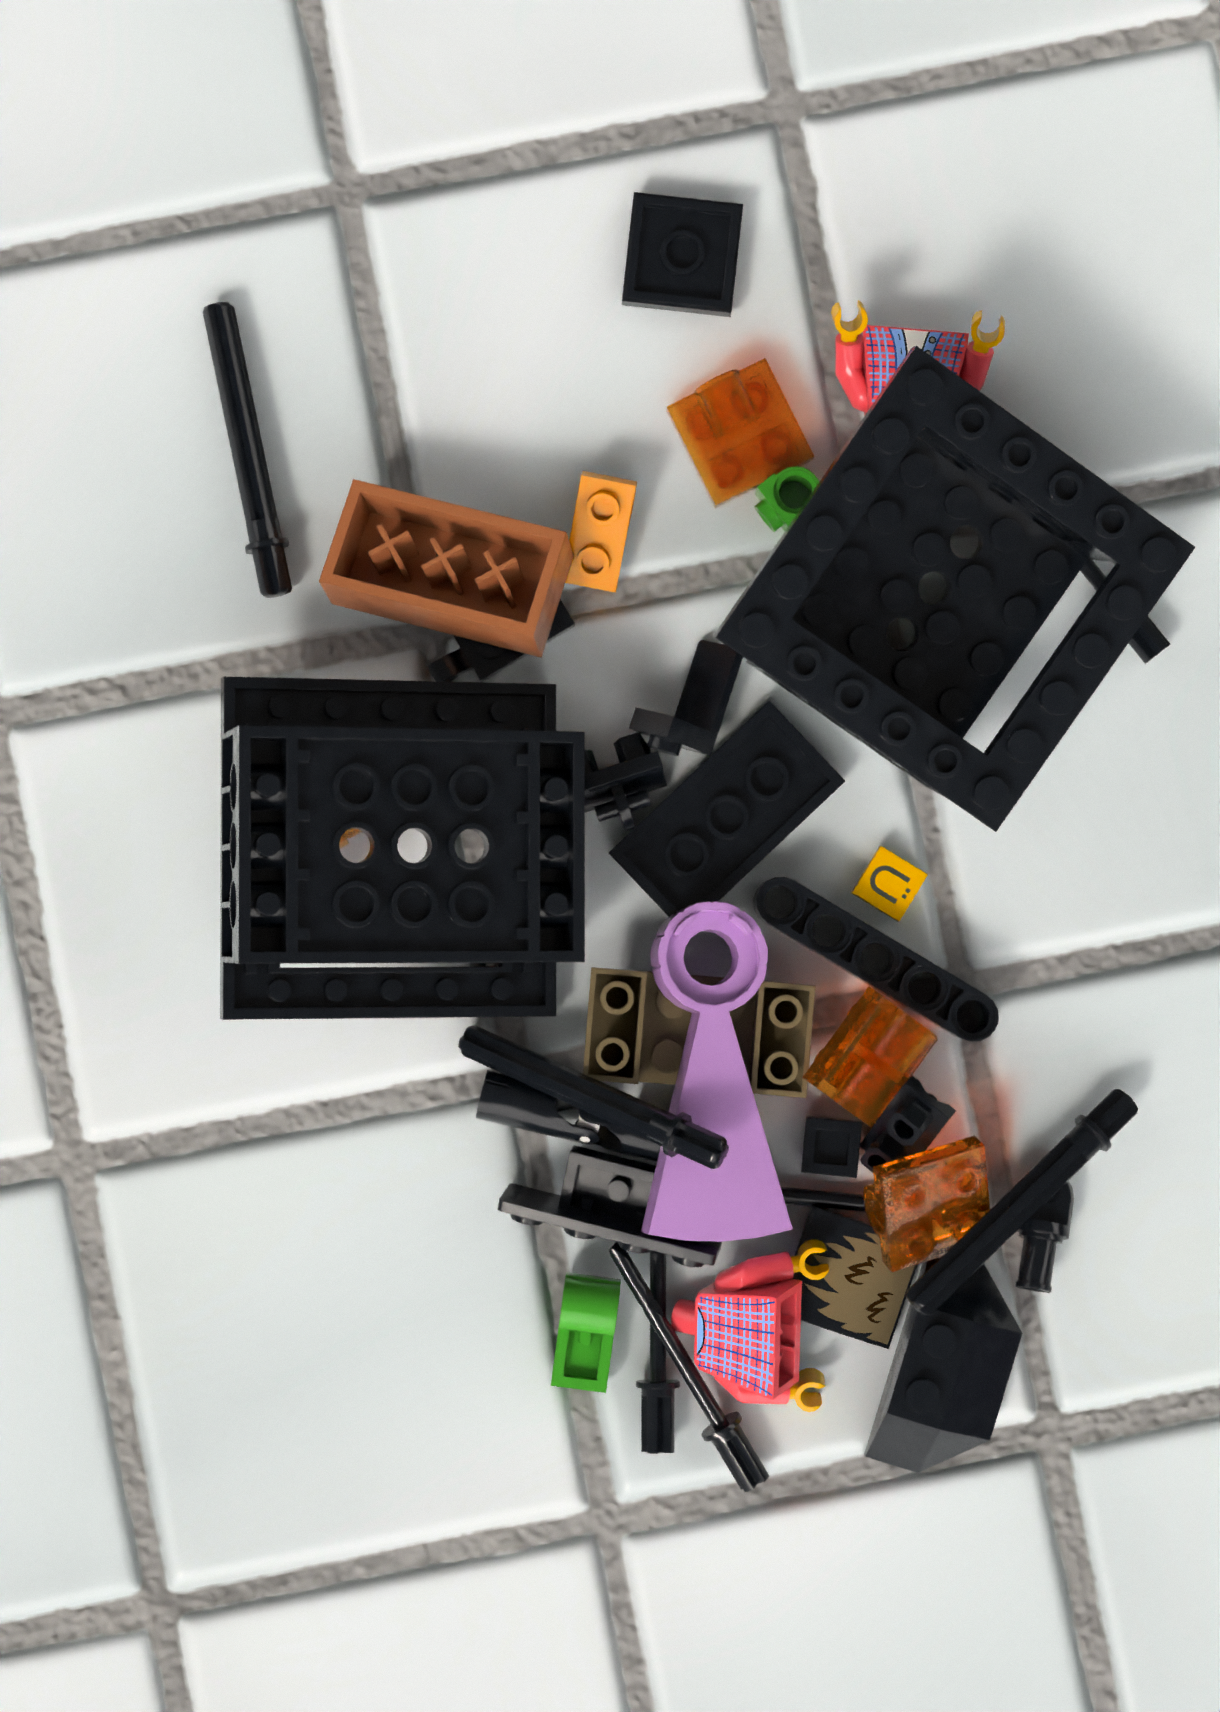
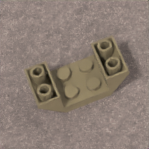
(641, 1034)

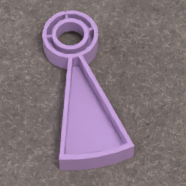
(713, 1087)

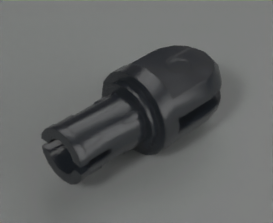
(1041, 1235)

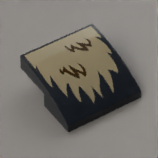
(859, 1291)

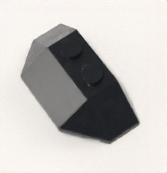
(946, 1377)

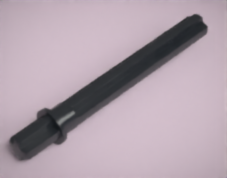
(247, 451)
(659, 1126)
(1022, 1201)

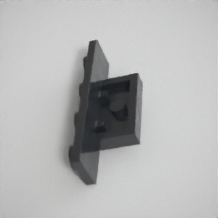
(603, 1199)

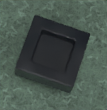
(831, 1146)

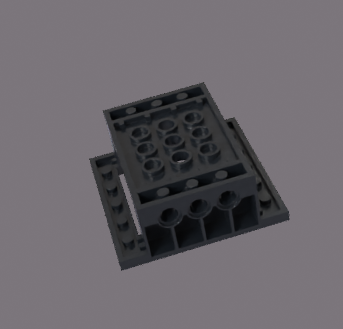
(882, 519)
(387, 759)

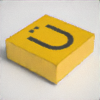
(889, 883)

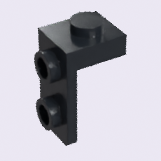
(699, 707)

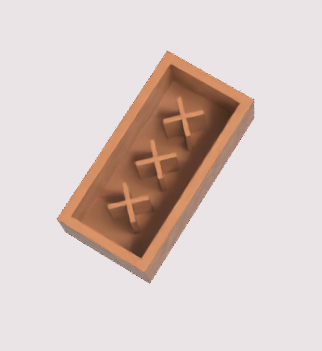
(447, 567)

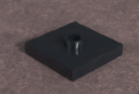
(682, 254)

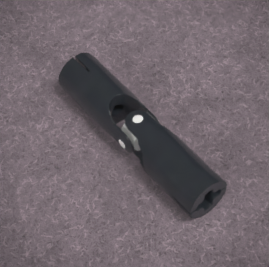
(526, 1108)

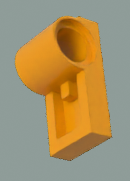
(600, 530)

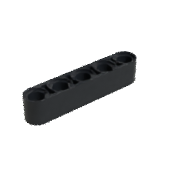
(902, 963)

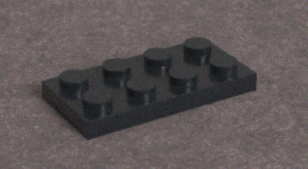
(727, 814)

